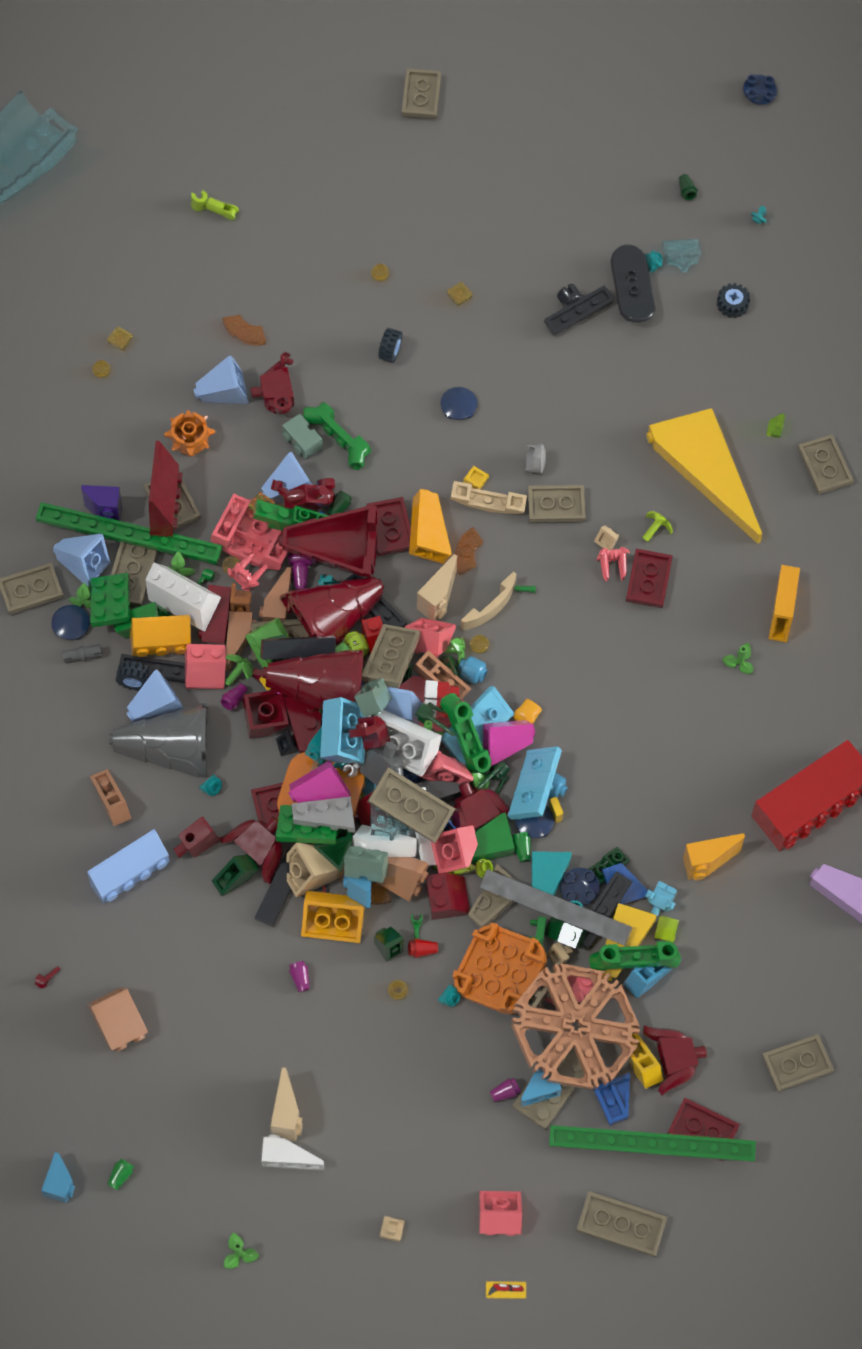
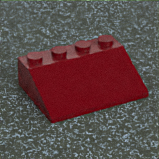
(164, 492)

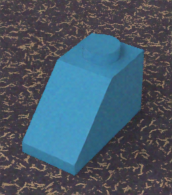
(358, 890)
(539, 1089)
(58, 1181)

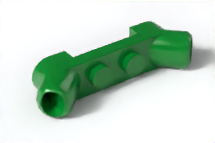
(356, 448)
(460, 716)
(614, 957)

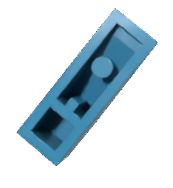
(644, 978)

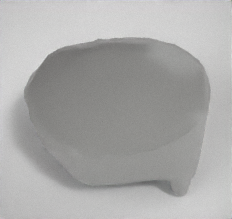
(535, 458)

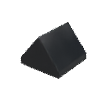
(286, 743)

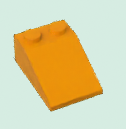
(708, 855)

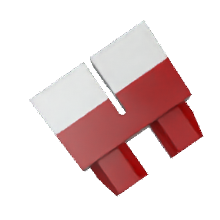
(435, 692)

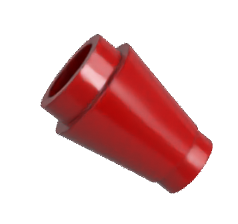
(421, 948)

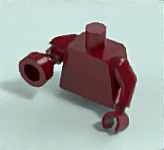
(276, 387)
(307, 495)

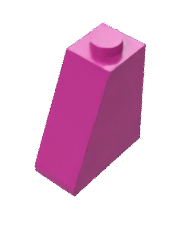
(506, 738)
(319, 785)

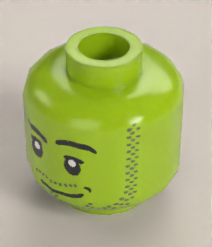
(357, 641)

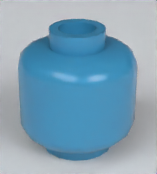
(472, 670)
(559, 787)

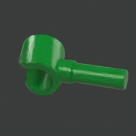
(207, 574)
(416, 924)

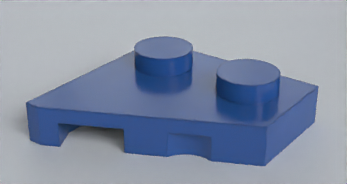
(636, 890)
(614, 1099)

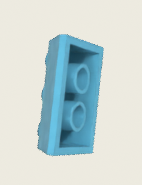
(338, 718)

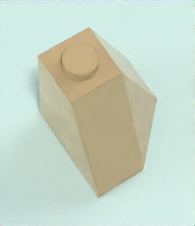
(309, 869)

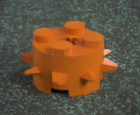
(189, 433)

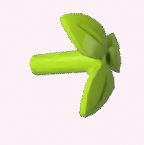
(659, 520)

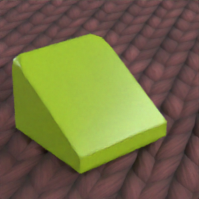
(666, 929)

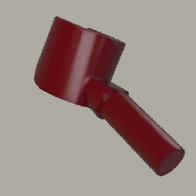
(42, 981)

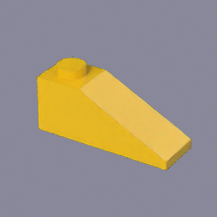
(645, 1064)

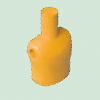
(527, 711)

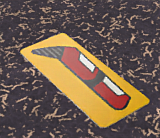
(506, 1290)

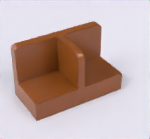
(240, 600)

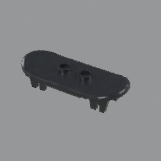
(632, 284)

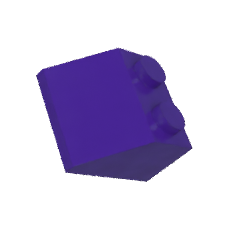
(103, 501)

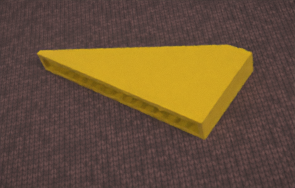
(701, 455)

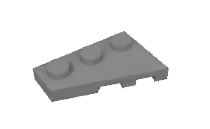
(329, 812)

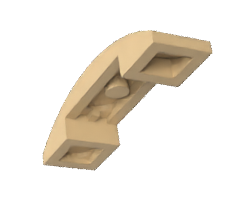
(488, 501)
(477, 618)

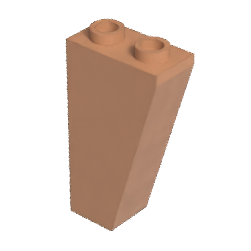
(405, 876)

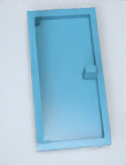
(486, 709)
(534, 783)

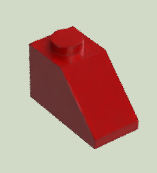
(371, 629)

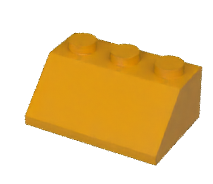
(160, 635)
(332, 917)

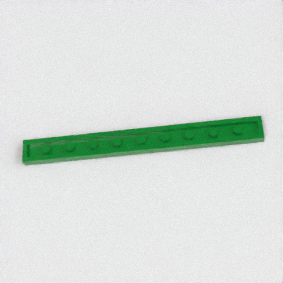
(127, 533)
(652, 1143)

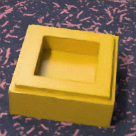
(476, 478)
(556, 809)

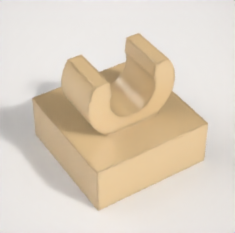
(606, 538)
(559, 953)
(392, 1229)

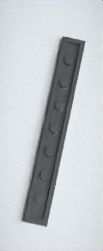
(556, 907)

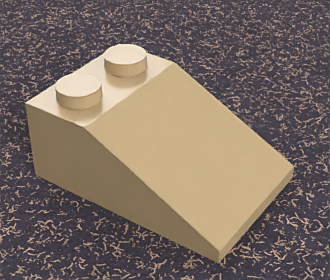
(435, 594)
(286, 1114)

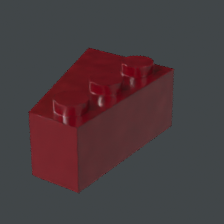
(218, 626)
(303, 721)

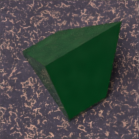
(335, 852)

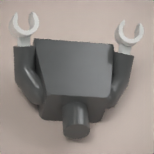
(377, 762)

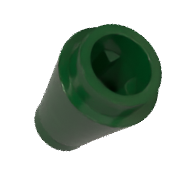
(687, 188)
(340, 503)

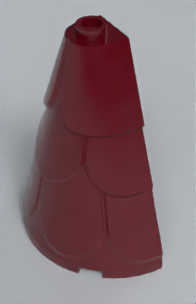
(337, 540)
(333, 607)
(317, 677)

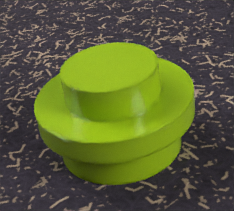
(482, 866)

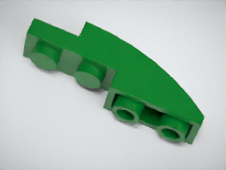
(281, 517)

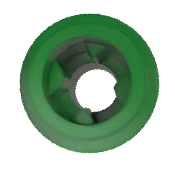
(522, 846)
(120, 1173)

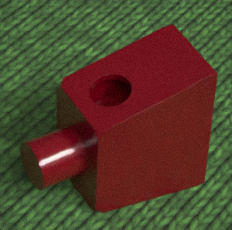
(196, 838)

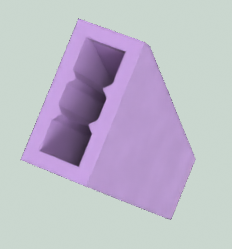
(840, 888)

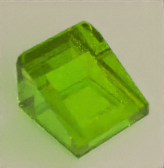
(775, 426)

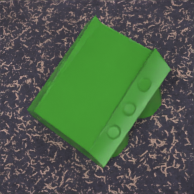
(270, 629)

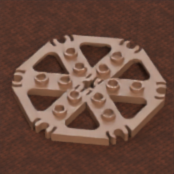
(584, 1014)

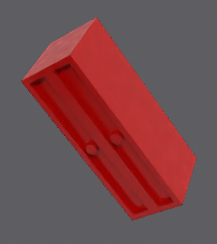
(811, 797)

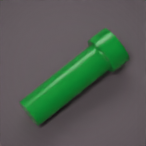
(525, 588)

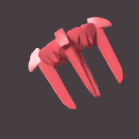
(606, 556)
(242, 575)

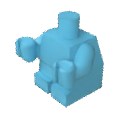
(661, 898)

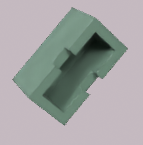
(302, 439)
(373, 697)
(366, 863)

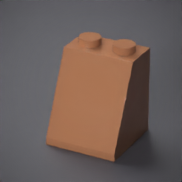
(118, 1018)

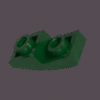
(611, 858)

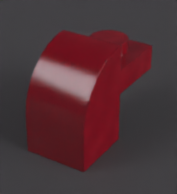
(373, 732)

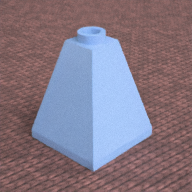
(223, 384)
(290, 473)
(83, 556)
(153, 699)

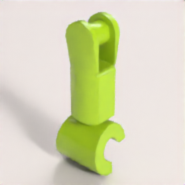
(224, 209)

